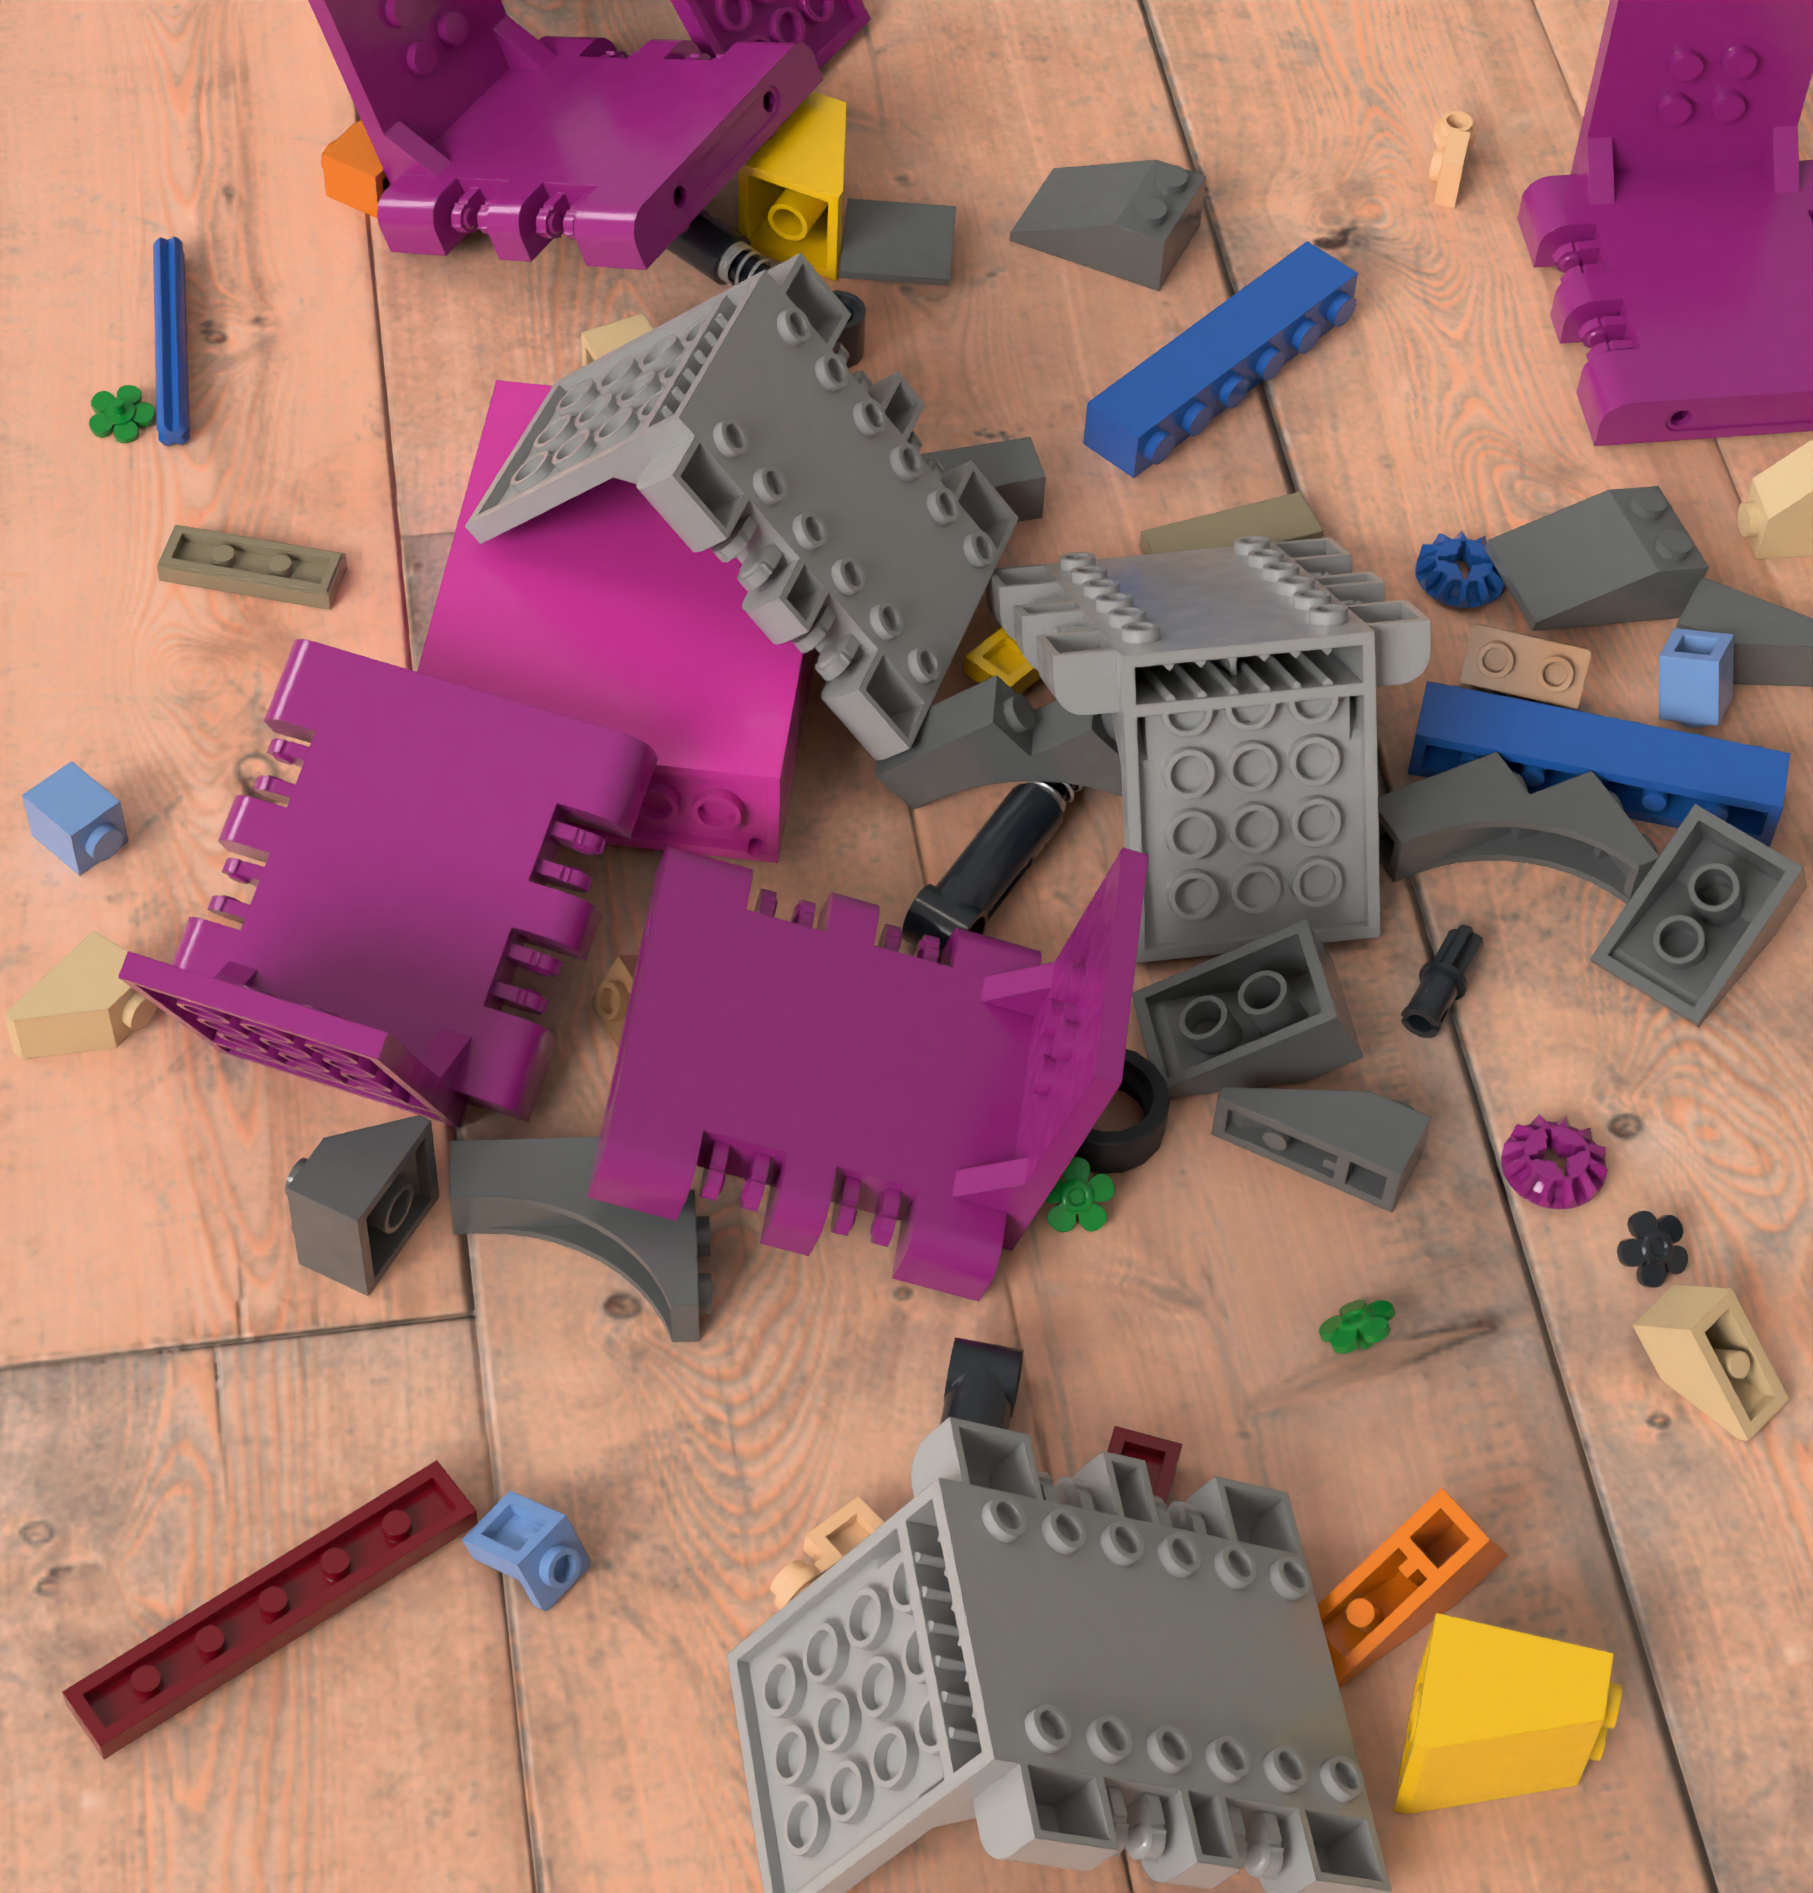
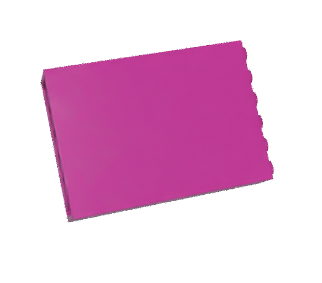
(633, 632)

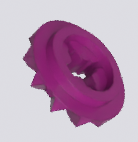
(1541, 1180)

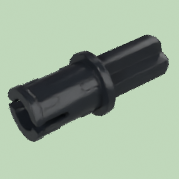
(1442, 982)

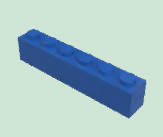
(1220, 359)
(1648, 767)

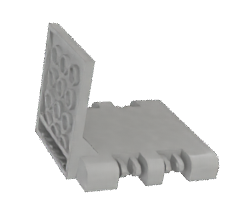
(796, 468)
(1235, 724)
(1062, 1680)

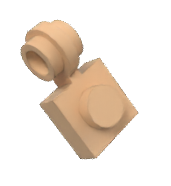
(1453, 137)
(826, 1547)

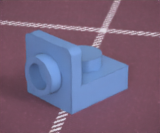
(531, 1546)

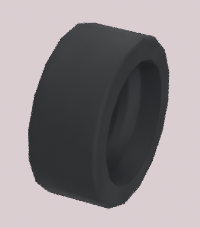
(1135, 1145)

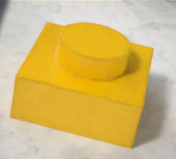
(1000, 657)

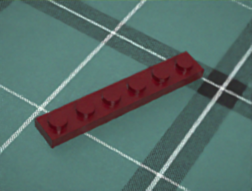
(269, 1609)

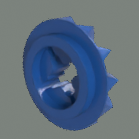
(1443, 580)

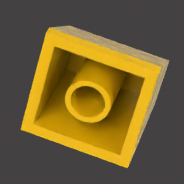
(796, 187)
(1501, 1716)

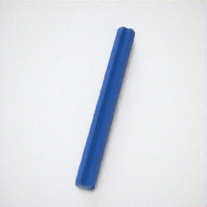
(170, 341)

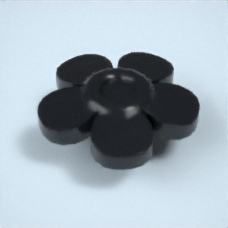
(1653, 1248)

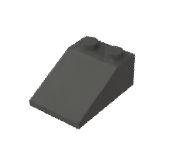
(1116, 218)
(1600, 562)
(1701, 916)
(1249, 1017)

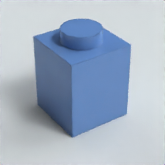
(1696, 677)
(75, 818)

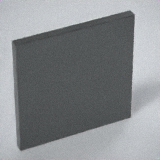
(897, 242)

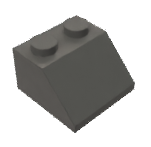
(362, 1199)

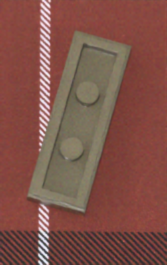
(1276, 518)
(252, 567)

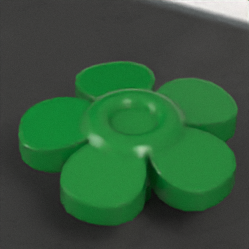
(120, 414)
(1077, 1197)
(1358, 1325)

